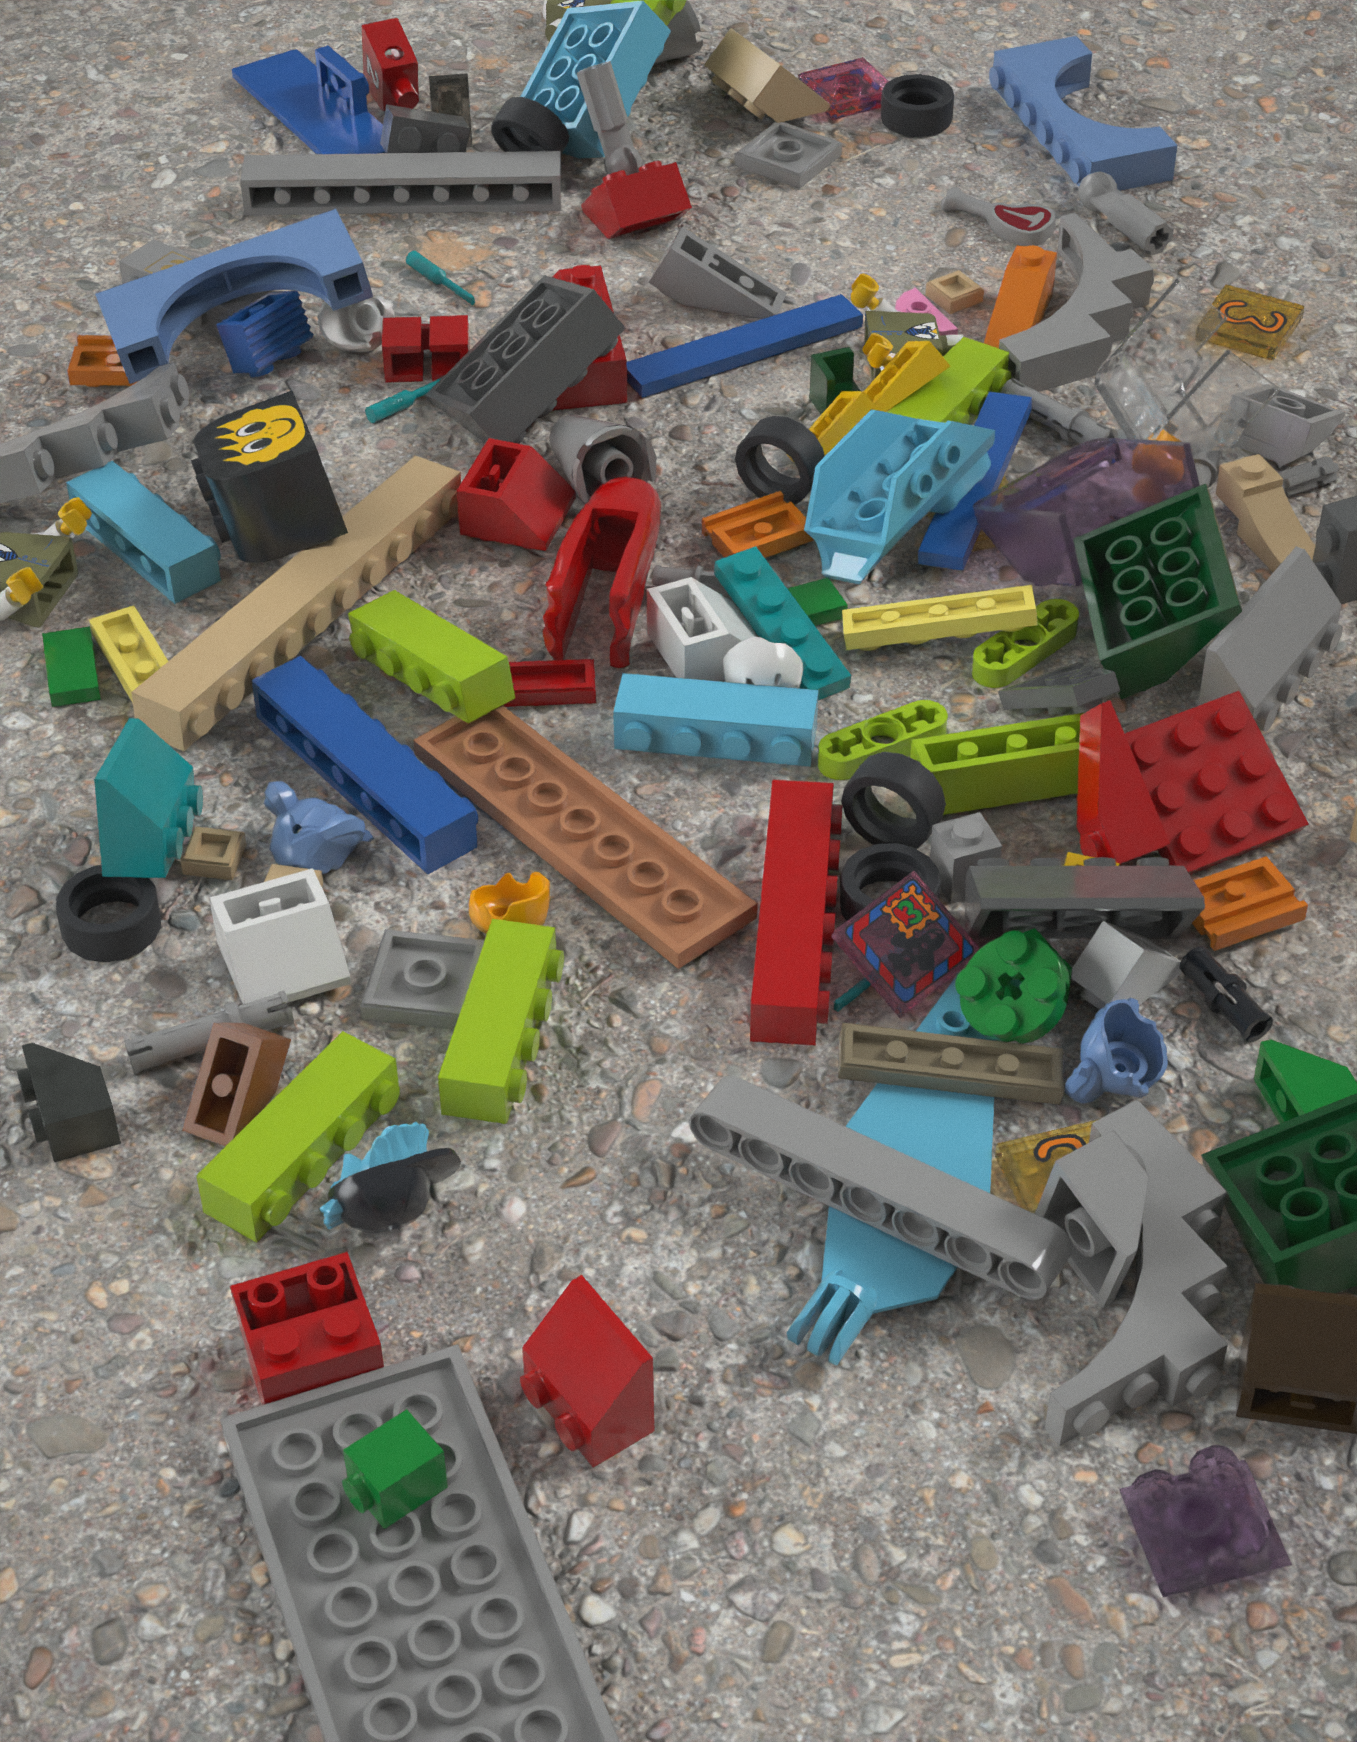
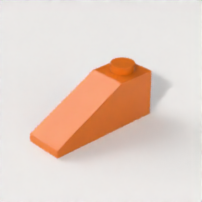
(1023, 293)

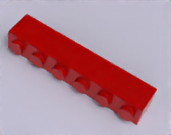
(793, 915)

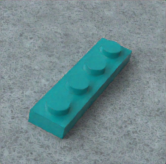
(781, 619)

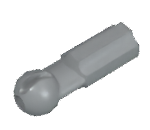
(609, 118)
(1125, 212)

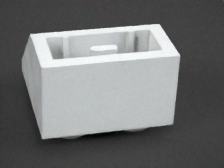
(694, 628)
(280, 938)

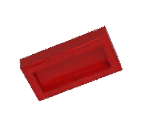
(553, 682)

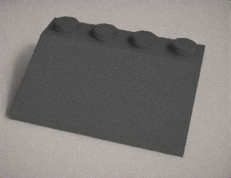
(527, 360)
(1075, 900)

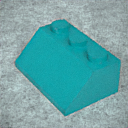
(144, 804)

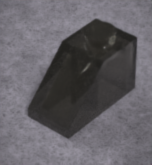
(451, 96)

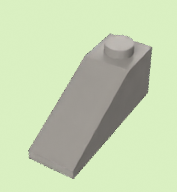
(711, 280)

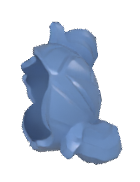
(326, 831)
(1118, 1054)

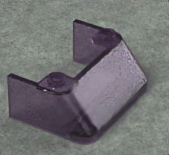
(1076, 493)

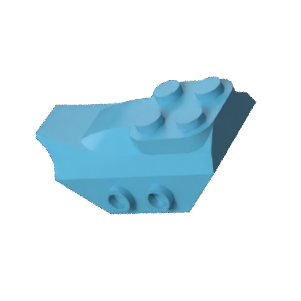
(885, 482)

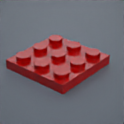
(1214, 783)

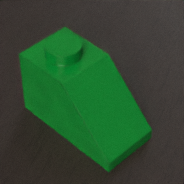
(1299, 1081)

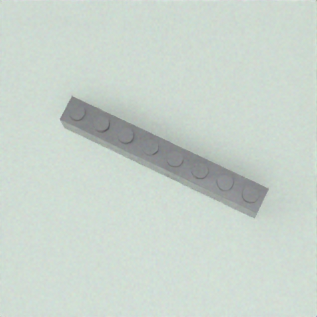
(401, 183)

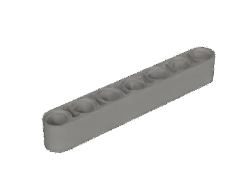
(882, 1187)

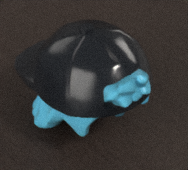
(390, 1182)

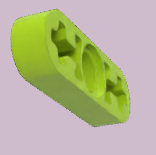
(1019, 659)
(847, 748)

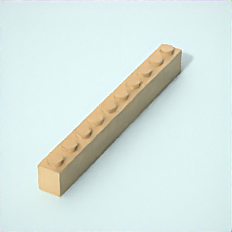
(296, 604)

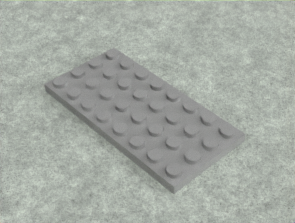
(440, 1617)

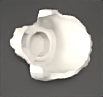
(357, 325)

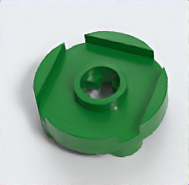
(990, 971)

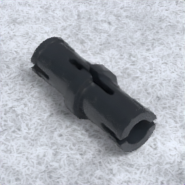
(1246, 1013)

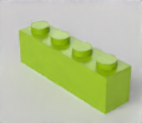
(961, 388)
(431, 656)
(1003, 762)
(500, 1022)
(299, 1136)

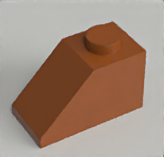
(234, 1080)

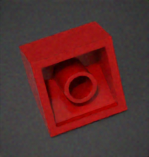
(589, 1375)

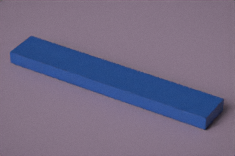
(742, 345)
(955, 532)

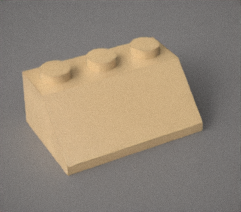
(760, 81)

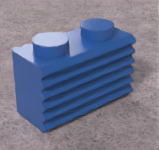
(265, 333)

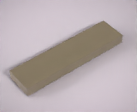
(950, 1063)

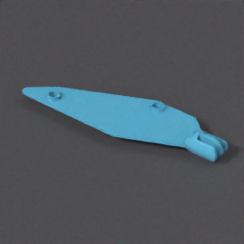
(864, 1266)

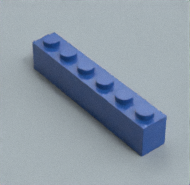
(366, 764)

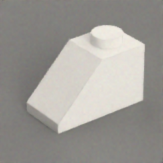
(1122, 966)

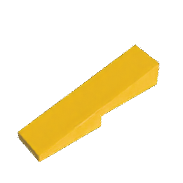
(903, 375)

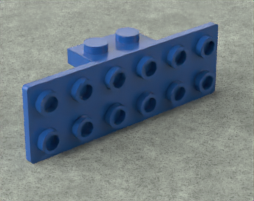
(316, 102)

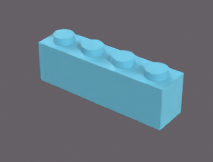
(147, 532)
(715, 719)

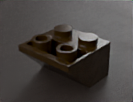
(1299, 1359)

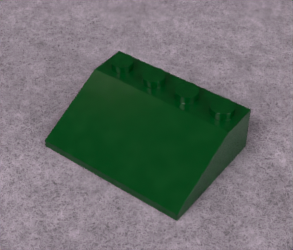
(1157, 588)
(1296, 1197)

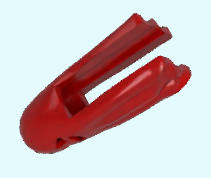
(611, 534)

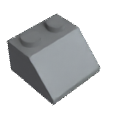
(1100, 1204)

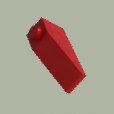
(1112, 800)

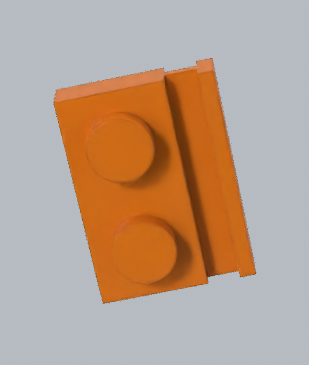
(96, 363)
(761, 523)
(1246, 903)

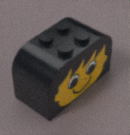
(266, 481)

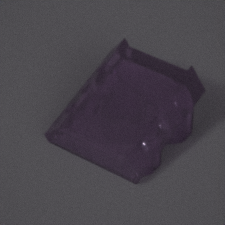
(1203, 1523)

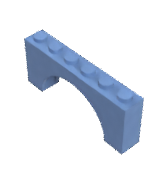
(1033, 84)
(302, 257)

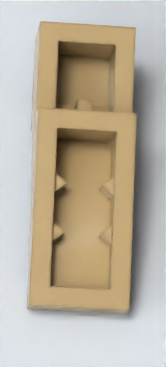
(1265, 516)

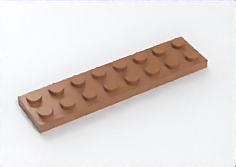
(588, 833)

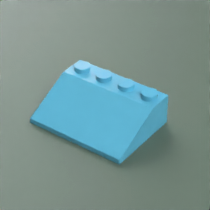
(586, 36)

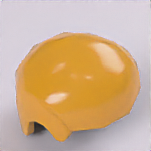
(510, 901)

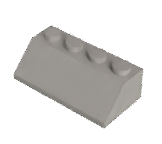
(1274, 640)

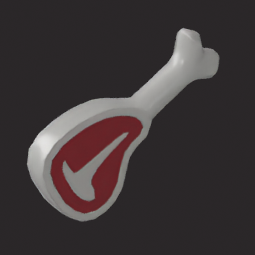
(1014, 223)

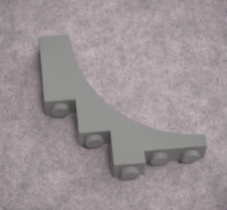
(1099, 311)
(91, 438)
(1178, 1282)

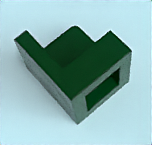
(830, 375)

